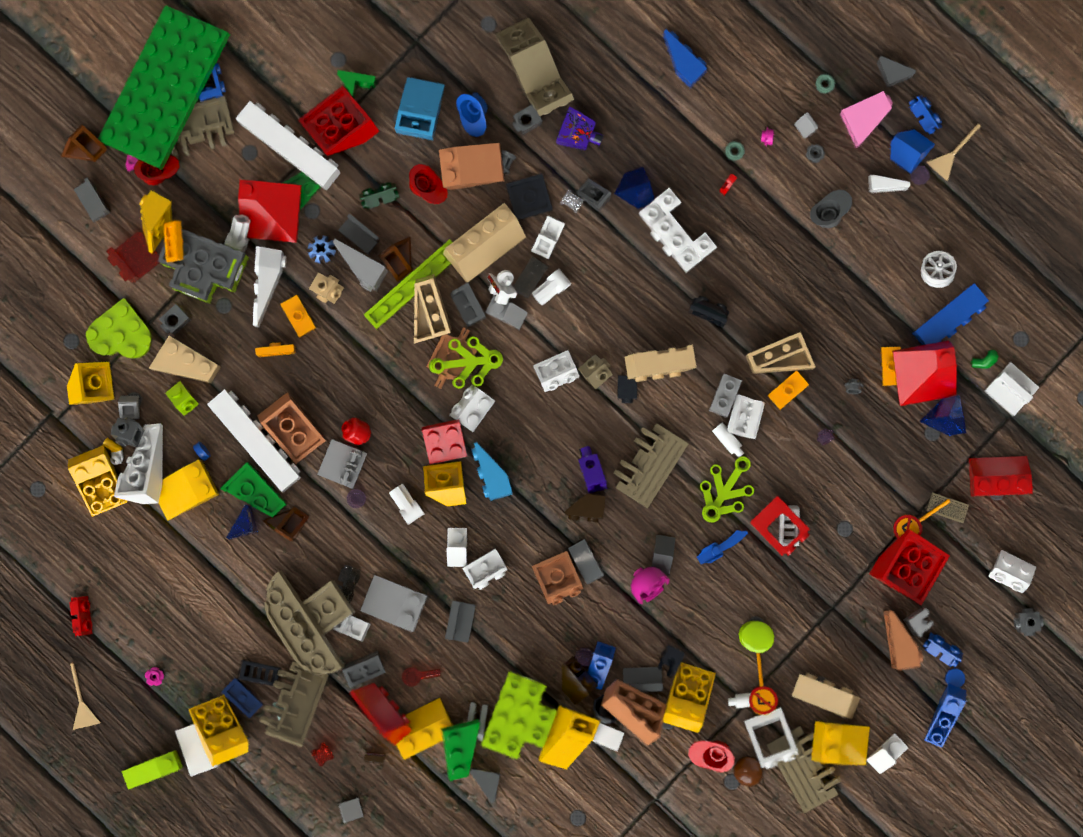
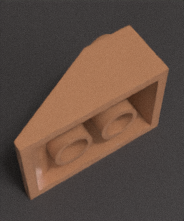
(471, 165)
(291, 428)
(902, 648)

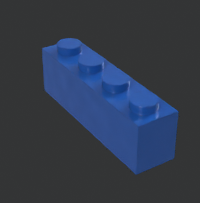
(951, 316)

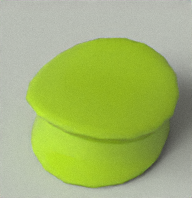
(756, 636)

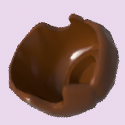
(748, 771)

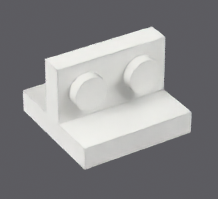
(1012, 389)

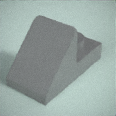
(507, 313)

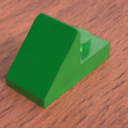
(352, 79)

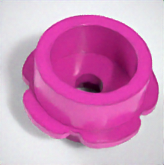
(767, 136)
(149, 676)

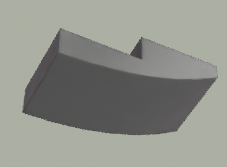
(586, 561)

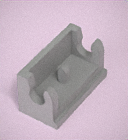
(916, 623)

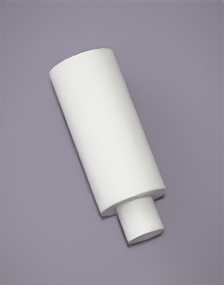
(728, 440)
(740, 700)

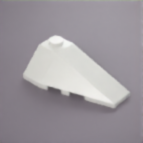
(268, 268)
(143, 474)

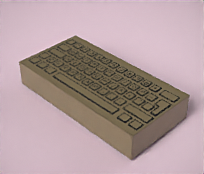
(954, 510)

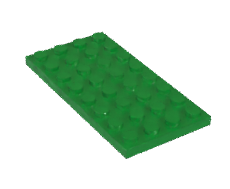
(163, 87)

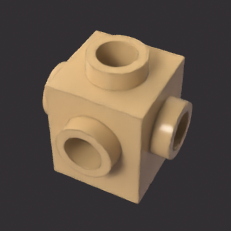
(326, 288)

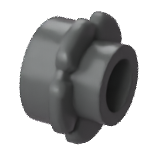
(815, 148)
(854, 386)

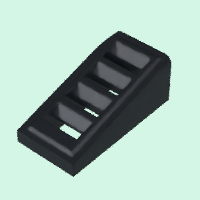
(242, 669)

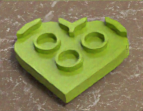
(119, 331)

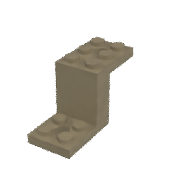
(534, 67)

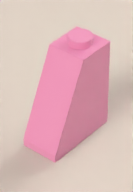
(865, 116)

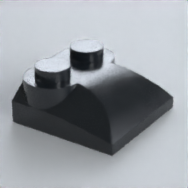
(713, 313)

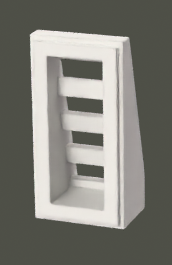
(885, 184)
(782, 525)

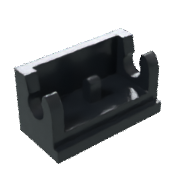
(671, 657)

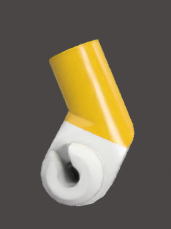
(116, 451)

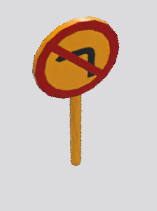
(911, 522)
(762, 699)

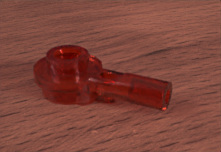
(412, 676)

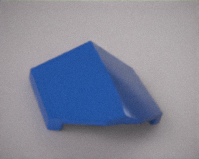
(909, 149)

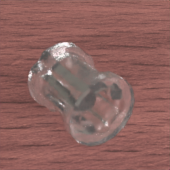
(572, 201)

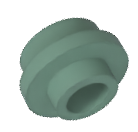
(825, 77)
(738, 146)

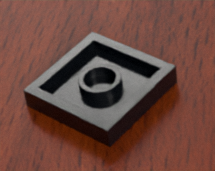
(529, 197)

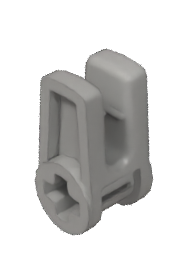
(482, 718)

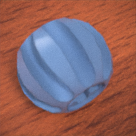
(322, 243)

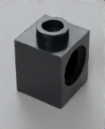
(626, 389)

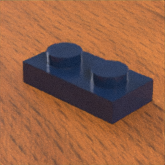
(242, 698)

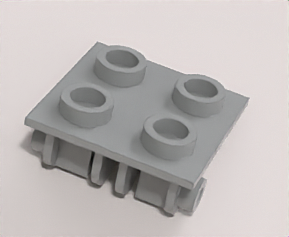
(342, 464)

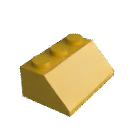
(155, 212)
(426, 728)

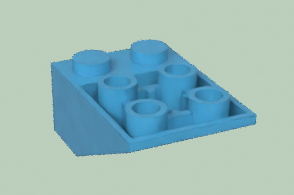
(419, 108)
(495, 478)

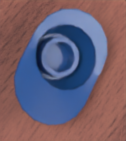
(472, 113)

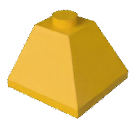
(90, 383)
(445, 483)

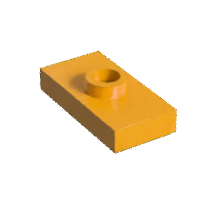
(173, 241)
(298, 316)
(275, 349)
(887, 363)
(788, 390)

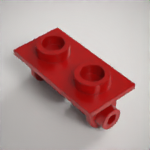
(81, 607)

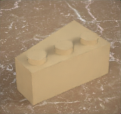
(429, 310)
(781, 356)
(183, 361)
(660, 363)
(826, 696)

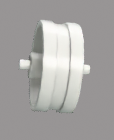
(938, 269)

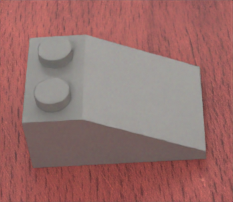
(366, 270)
(394, 603)

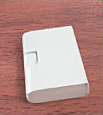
(193, 751)

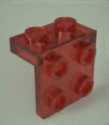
(133, 258)

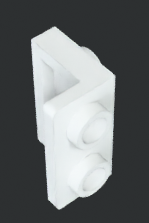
(472, 407)
(745, 417)
(485, 569)
(1012, 572)

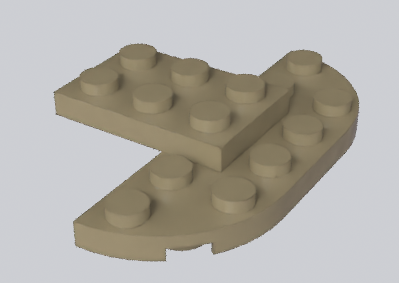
(305, 623)

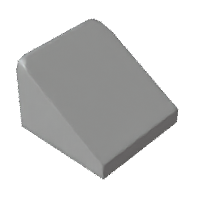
(806, 125)
(129, 407)
(351, 810)

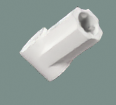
(237, 236)
(555, 283)
(408, 507)

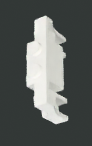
(671, 234)

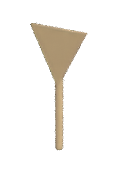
(943, 164)
(84, 715)

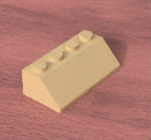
(485, 243)

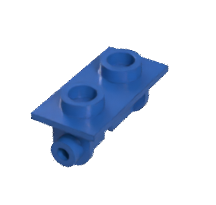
(931, 119)
(937, 644)

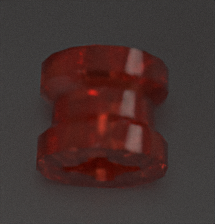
(322, 754)

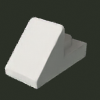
(457, 547)
(887, 753)

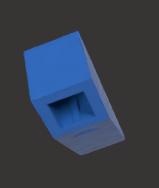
(686, 65)
(946, 715)

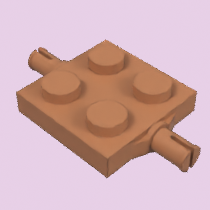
(446, 354)

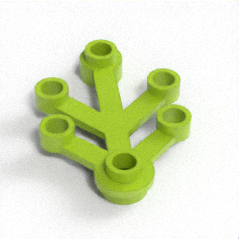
(470, 362)
(724, 492)

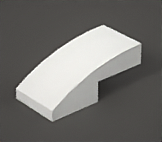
(548, 237)
(353, 627)
(608, 736)

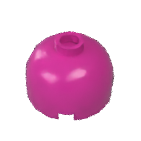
(648, 583)

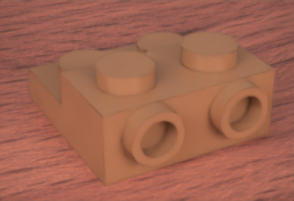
(558, 578)

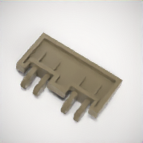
(206, 117)
(652, 466)
(298, 704)
(801, 772)

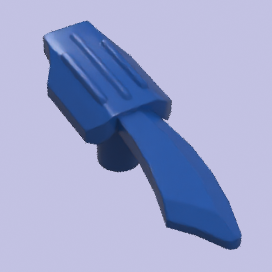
(714, 551)

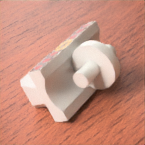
(502, 286)

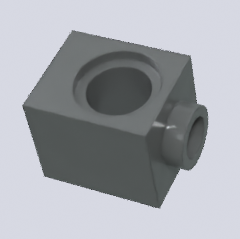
(527, 112)
(183, 319)

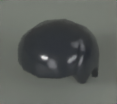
(601, 712)

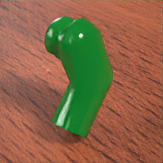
(991, 358)

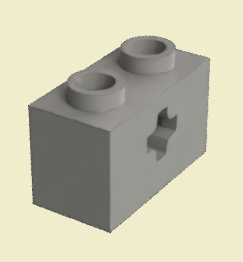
(725, 395)

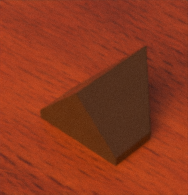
(83, 146)
(398, 258)
(288, 523)

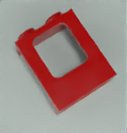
(769, 514)

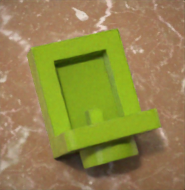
(181, 398)

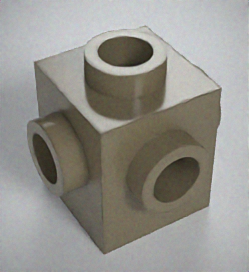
(595, 371)

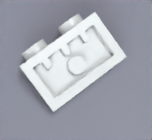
(556, 371)

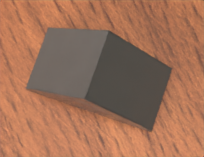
(893, 72)
(594, 194)
(663, 553)
(487, 781)

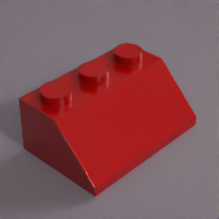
(1000, 476)
(382, 712)

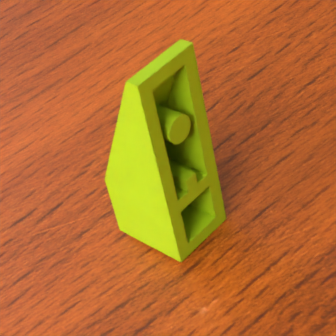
(152, 769)

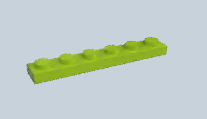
(405, 289)

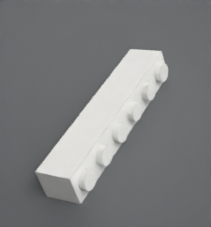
(288, 145)
(254, 440)

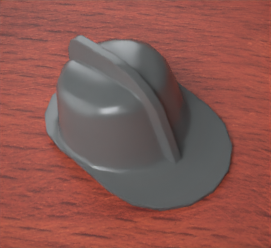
(831, 209)

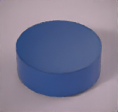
(201, 451)
(955, 677)

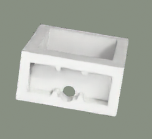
(763, 720)

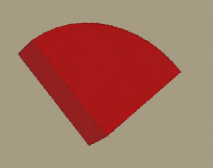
(728, 184)

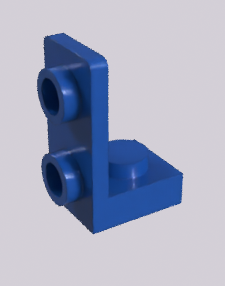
(210, 93)
(601, 663)

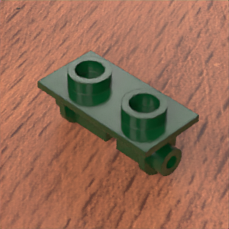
(385, 192)

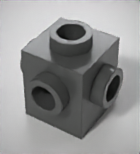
(127, 432)
(1021, 620)

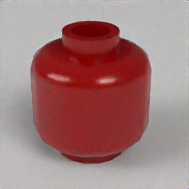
(356, 431)

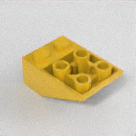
(95, 480)
(689, 697)
(219, 730)
(568, 737)

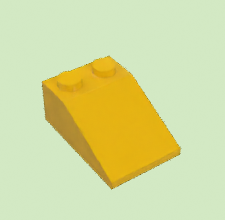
(186, 489)
(840, 743)

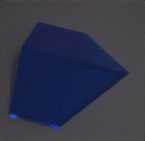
(635, 188)
(946, 416)
(244, 524)

